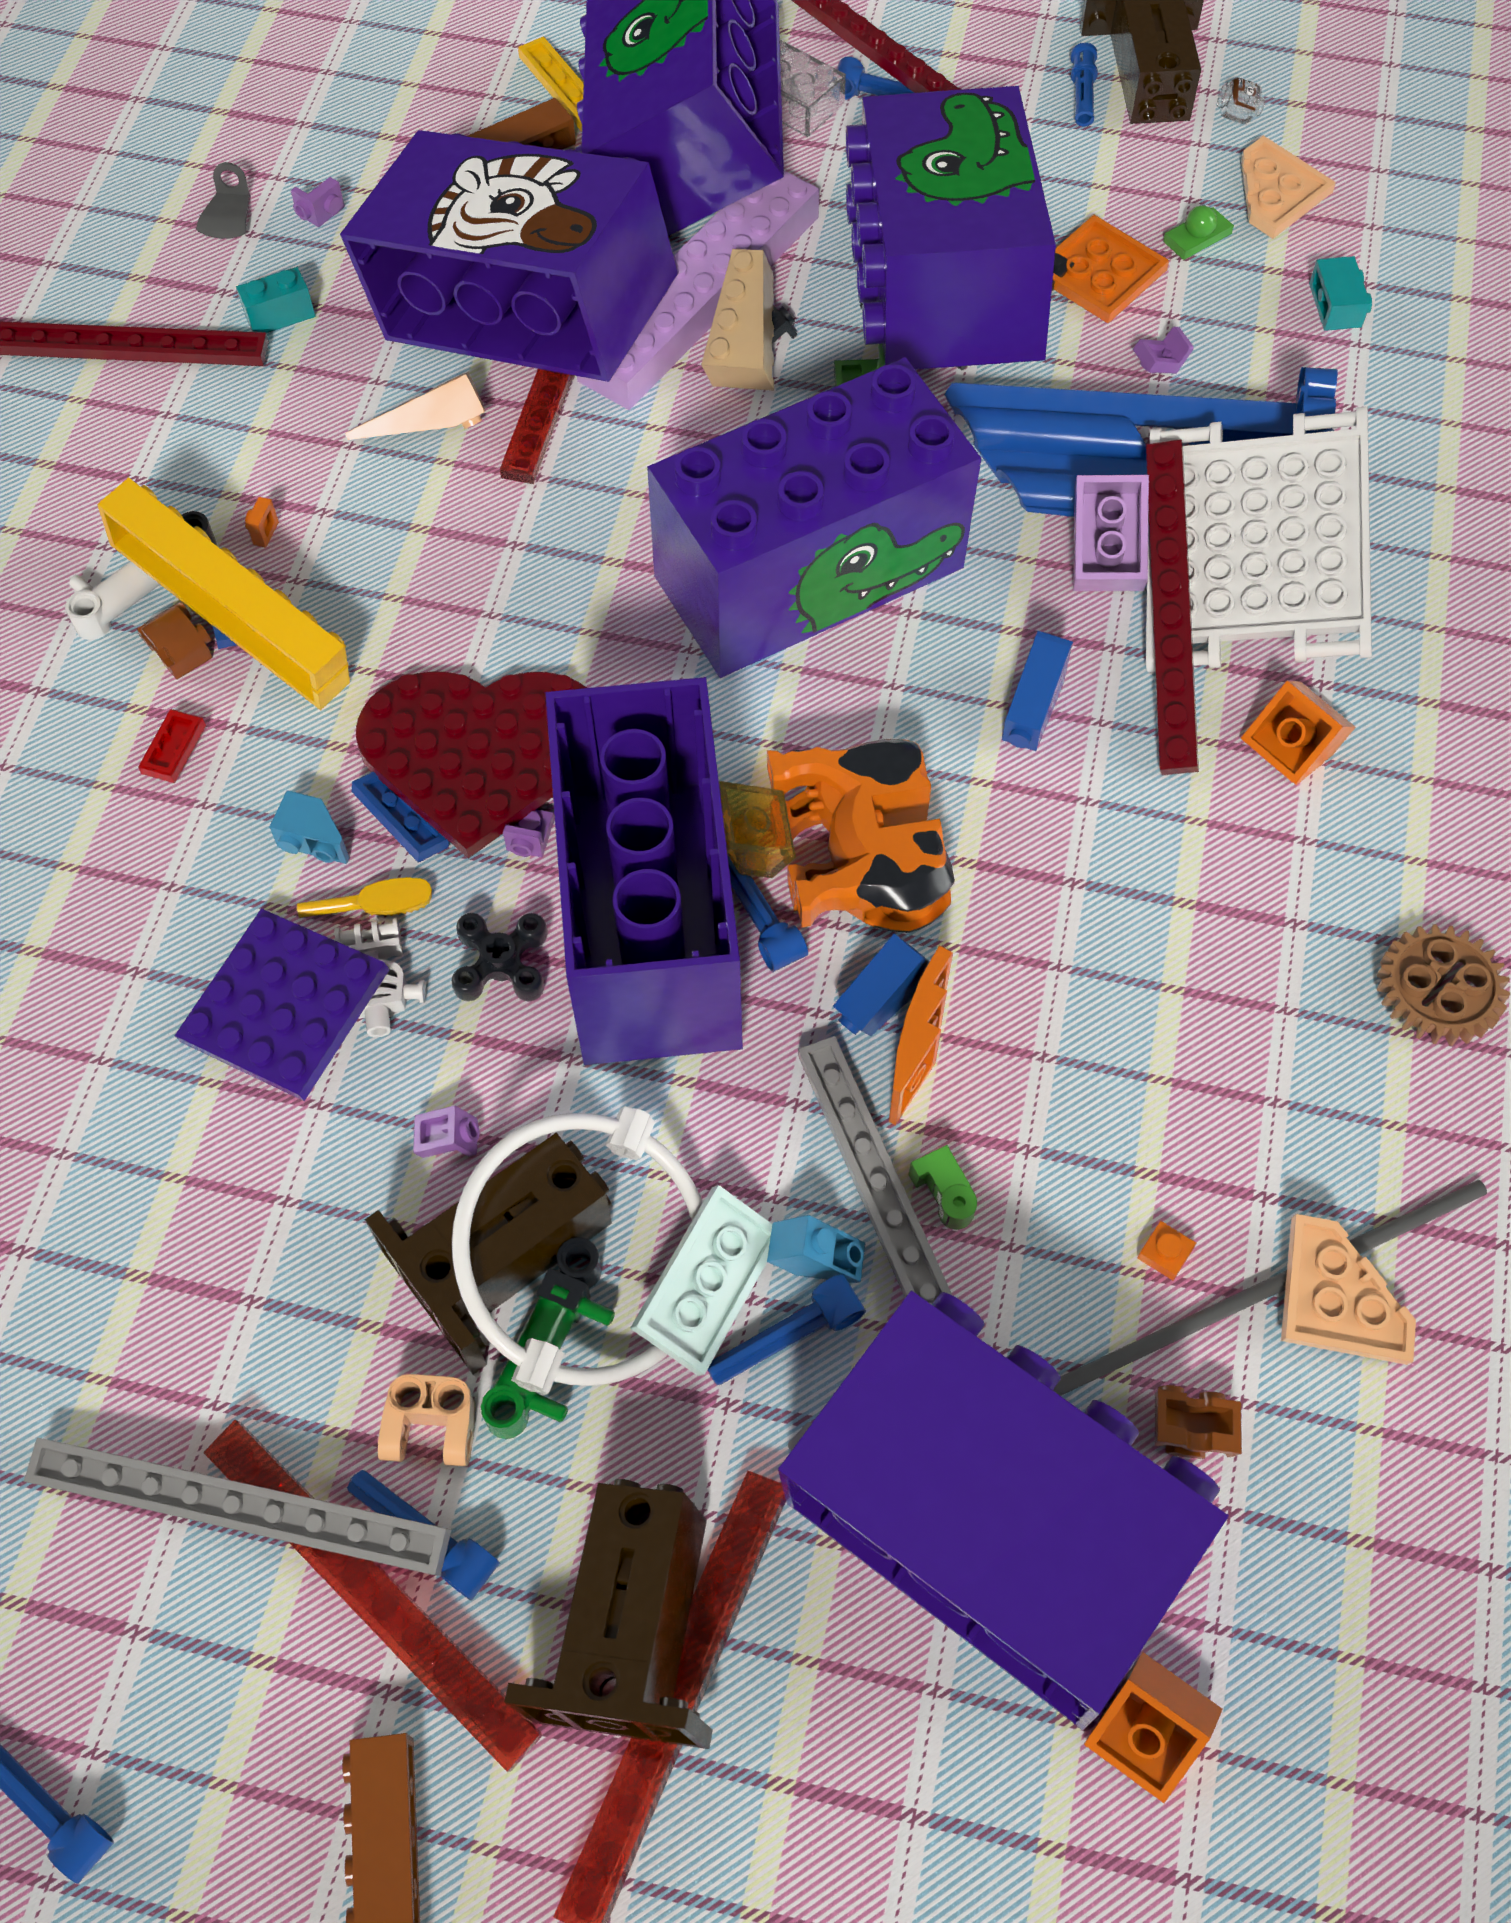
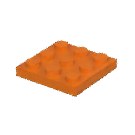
(1107, 268)

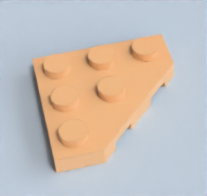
(1279, 186)
(1340, 1298)

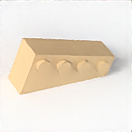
(742, 327)

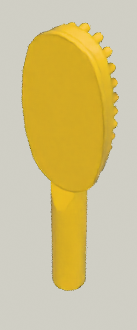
(379, 898)

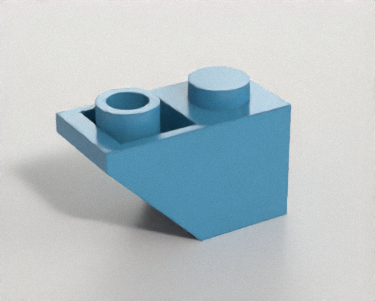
(307, 827)
(815, 1249)

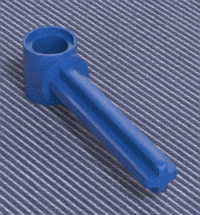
(859, 81)
(778, 941)
(833, 1305)
(465, 1563)
(74, 1841)

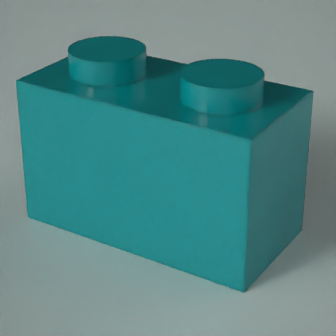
(1340, 293)
(276, 301)

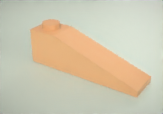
(441, 407)

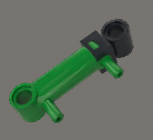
(560, 1303)

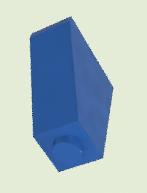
(1037, 691)
(881, 987)

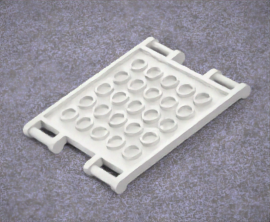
(1276, 537)

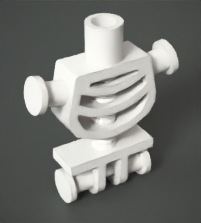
(393, 990)

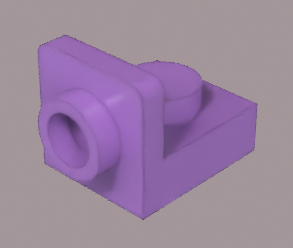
(529, 834)
(445, 1132)

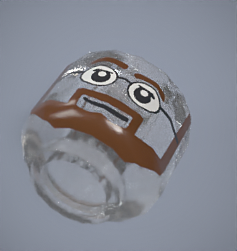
(1240, 100)

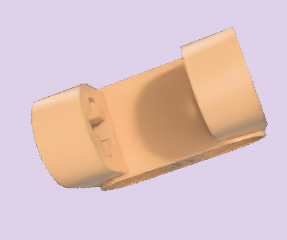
(427, 1411)

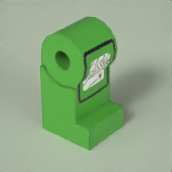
(948, 1186)

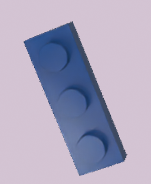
(398, 818)

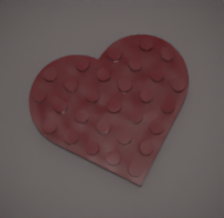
(463, 750)

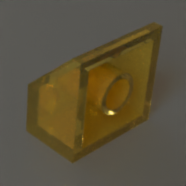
(756, 829)

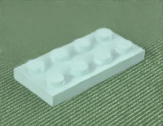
(706, 1281)

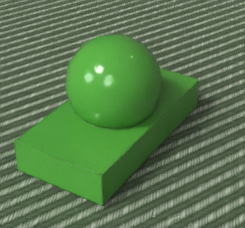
(1202, 229)

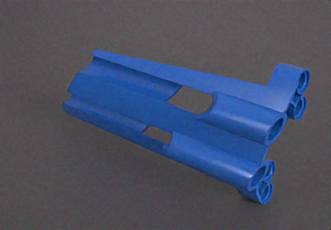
(1052, 435)

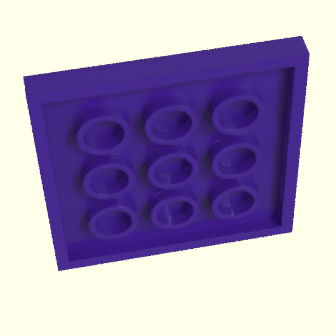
(282, 1003)

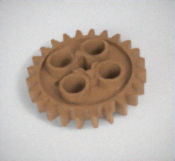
(1473, 1007)

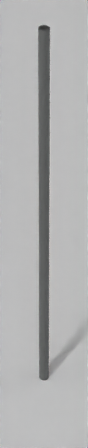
(1259, 1292)

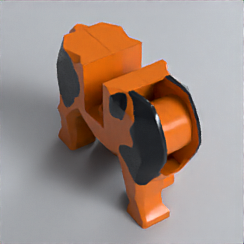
(882, 848)

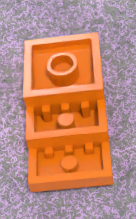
(920, 1033)

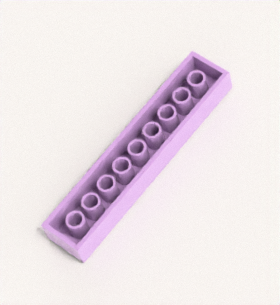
(761, 221)

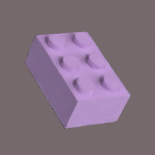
(1111, 533)

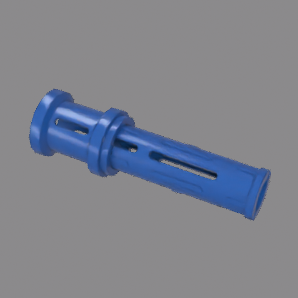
(1083, 76)

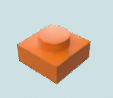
(261, 522)
(1166, 1250)

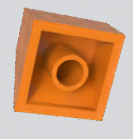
(1297, 731)
(1154, 1727)

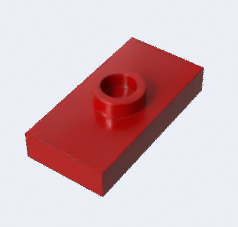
(172, 746)

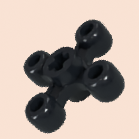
(474, 934)

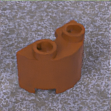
(176, 640)
(1197, 1425)

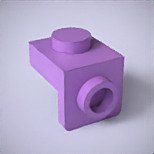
(320, 203)
(1164, 355)

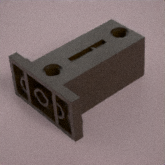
(1152, 53)
(513, 1238)
(627, 1622)

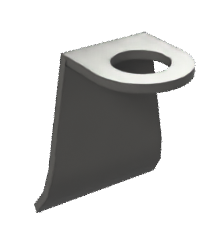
(228, 209)

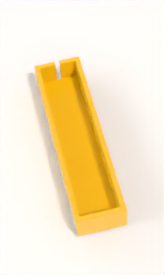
(225, 593)

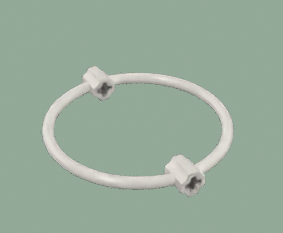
(540, 1361)

